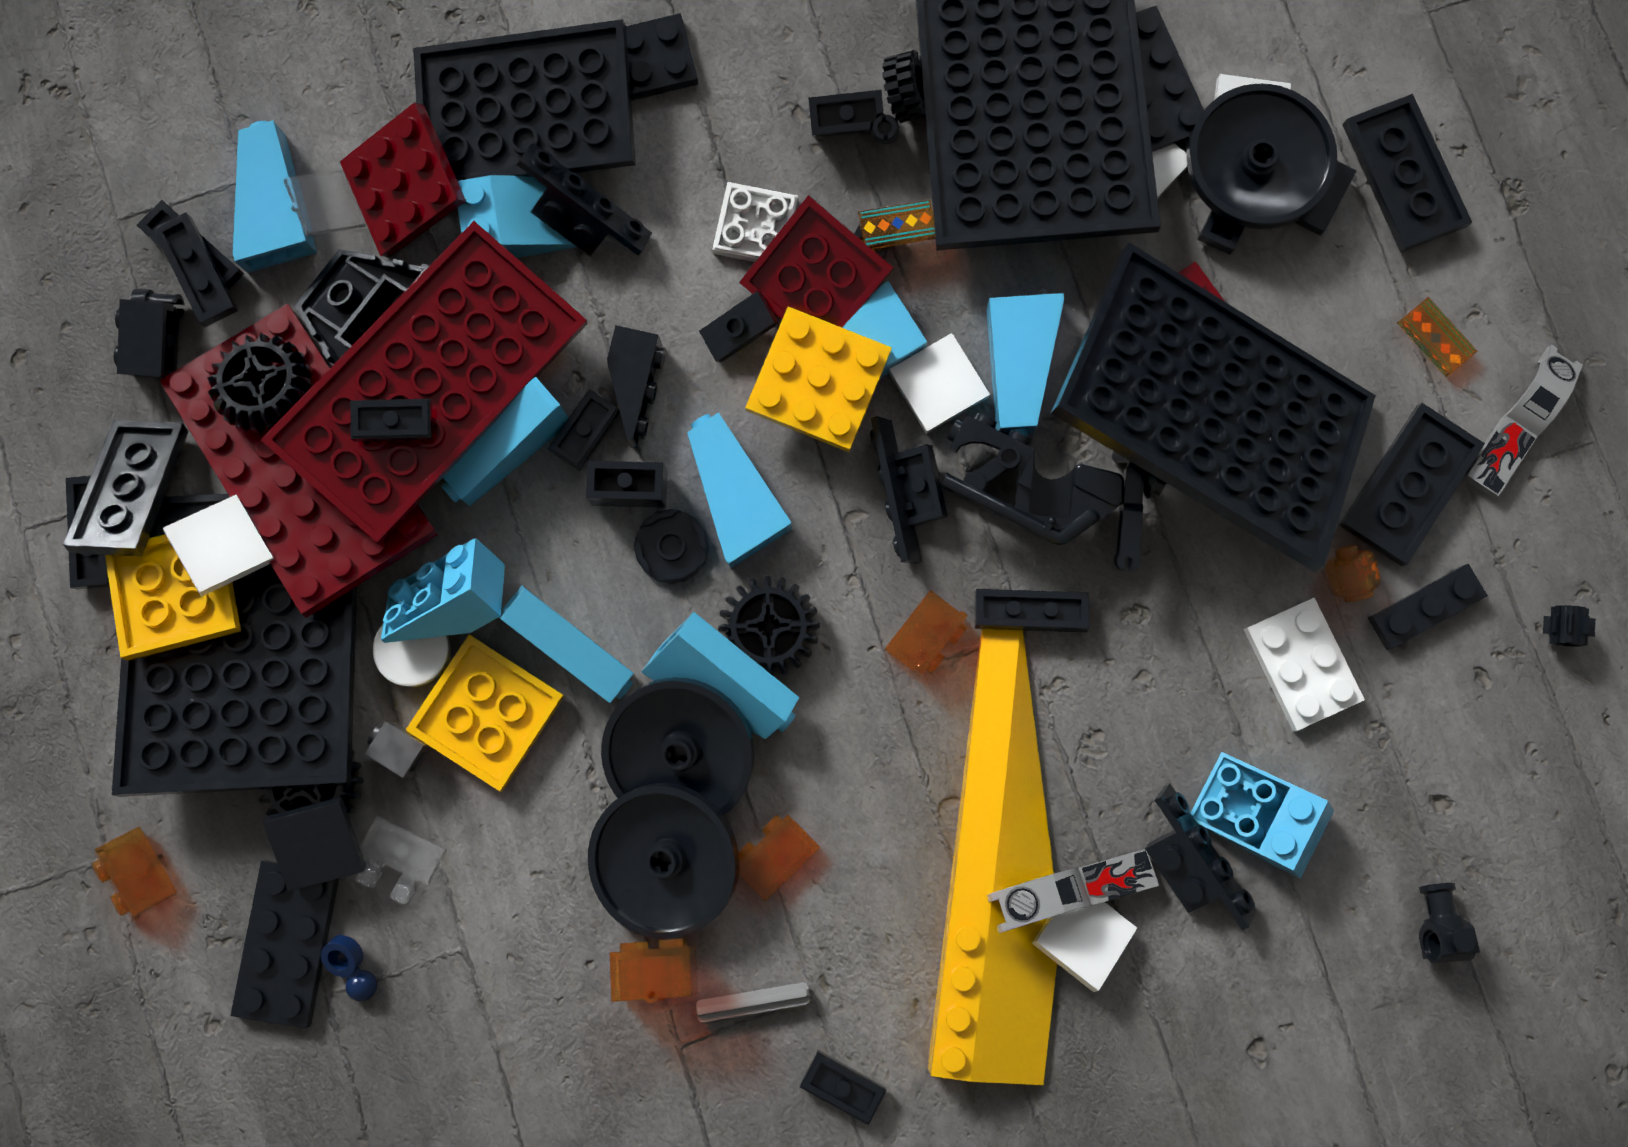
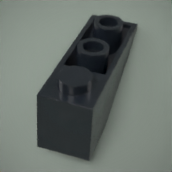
(632, 367)

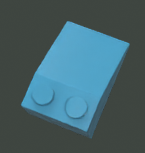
(503, 210)

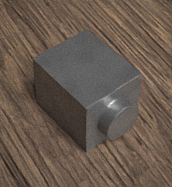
(397, 749)

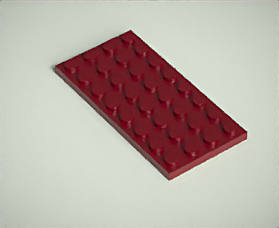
(457, 336)
(311, 541)

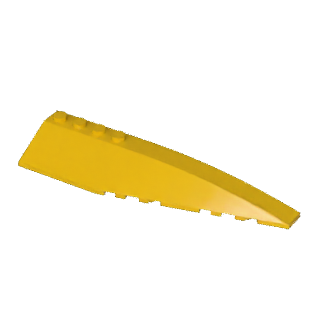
(993, 984)

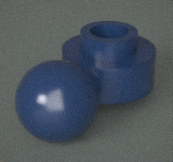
(342, 958)

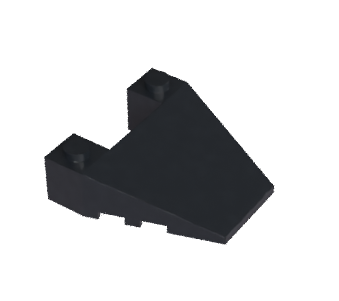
(351, 298)

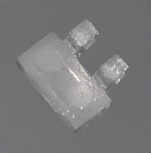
(402, 851)

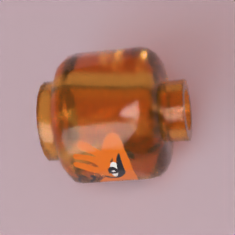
(1353, 573)

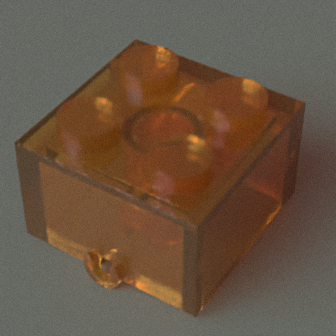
(653, 973)

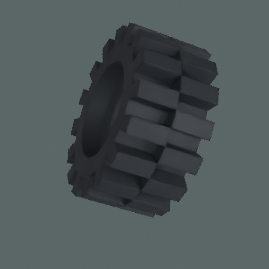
(904, 85)

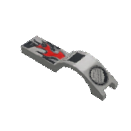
(1524, 423)
(1074, 889)

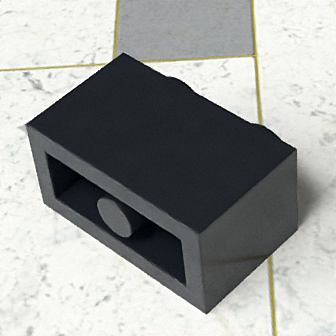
(626, 484)

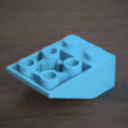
(446, 595)
(1262, 814)

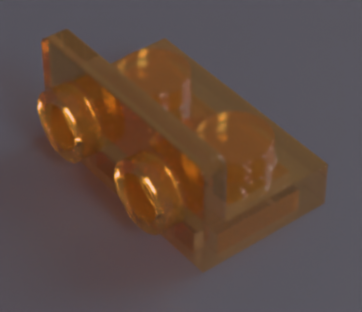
(926, 633)
(776, 855)
(133, 873)

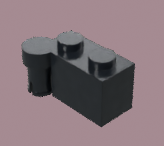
(852, 114)
(147, 335)

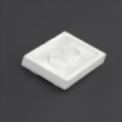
(1304, 664)

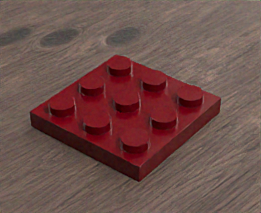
(402, 180)
(817, 267)

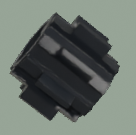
(1569, 626)

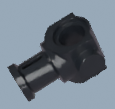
(1445, 934)

